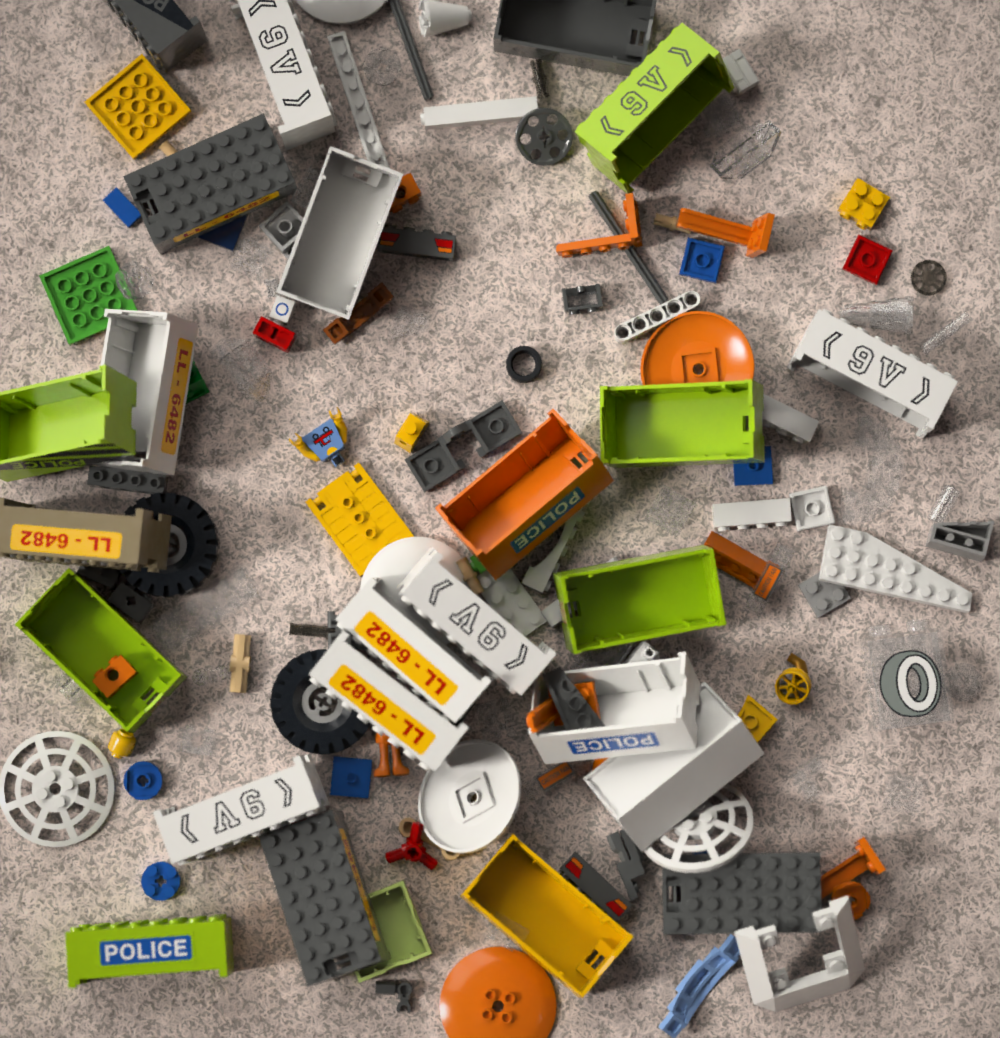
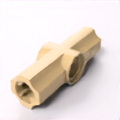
(240, 663)

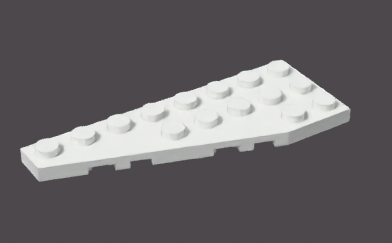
(870, 565)

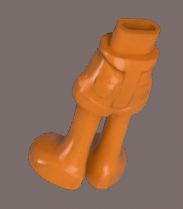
(384, 769)

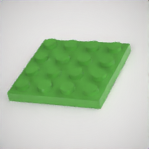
(83, 292)

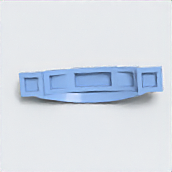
(698, 984)

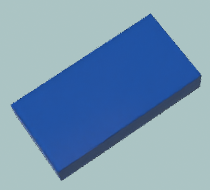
(122, 207)

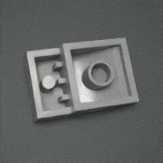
(283, 228)

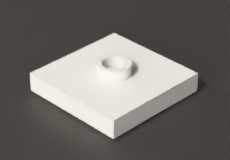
(812, 508)

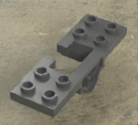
(435, 462)

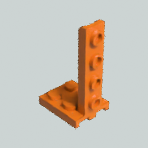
(754, 238)
(605, 244)
(547, 711)
(863, 860)

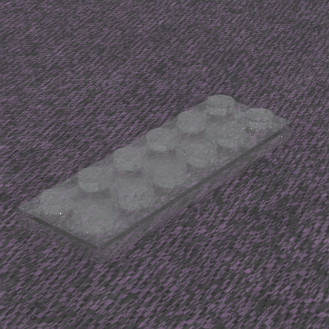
(205, 610)

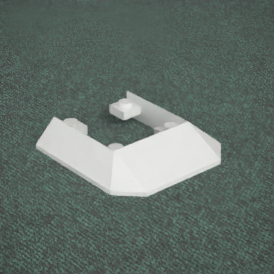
(775, 990)

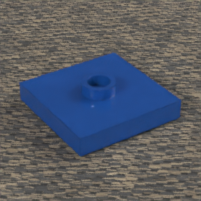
(701, 260)
(754, 473)
(351, 777)

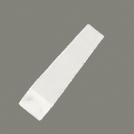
(477, 113)

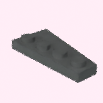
(570, 703)

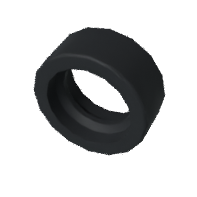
(522, 378)

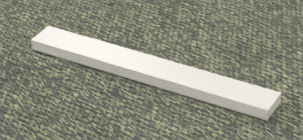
(357, 99)

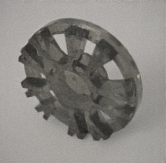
(928, 277)

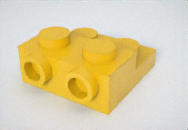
(863, 204)

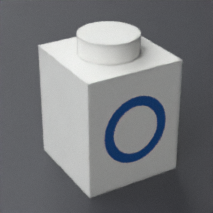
(282, 311)

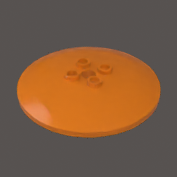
(695, 340)
(501, 976)

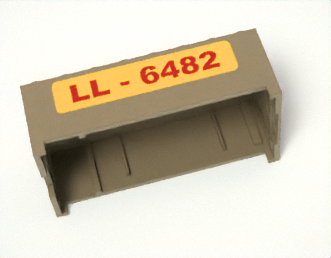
(84, 537)

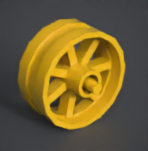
(792, 686)

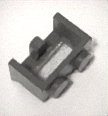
(582, 298)

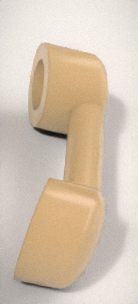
(405, 829)

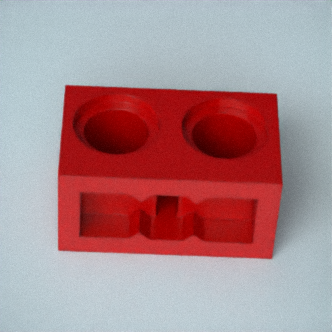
(274, 334)

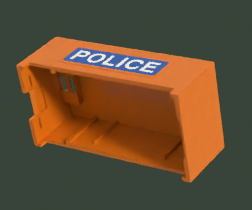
(525, 495)

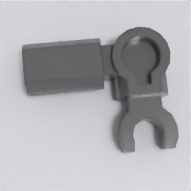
(403, 989)

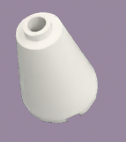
(442, 17)

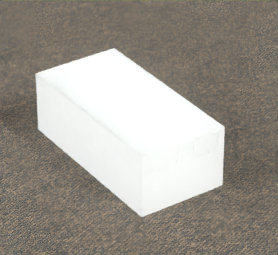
(661, 788)

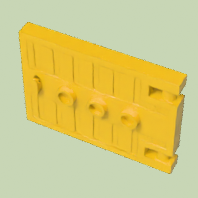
(358, 517)

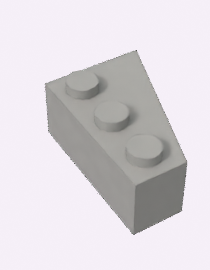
(961, 539)

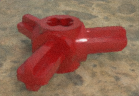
(416, 842)

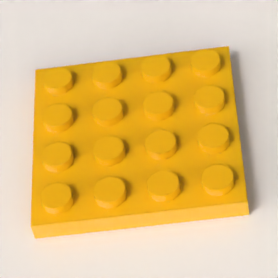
(137, 106)

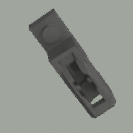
(627, 868)

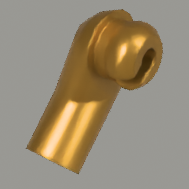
(798, 663)

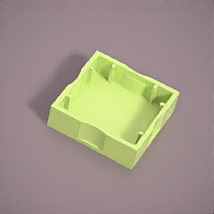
(399, 928)

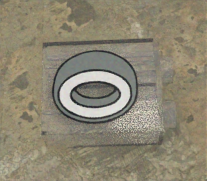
(906, 676)

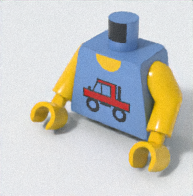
(324, 441)

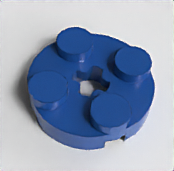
(151, 773)
(169, 874)

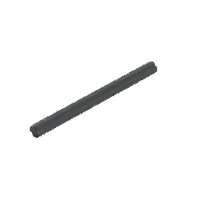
(411, 49)
(631, 252)

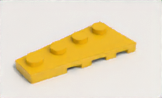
(756, 718)

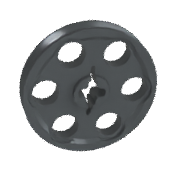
(551, 141)

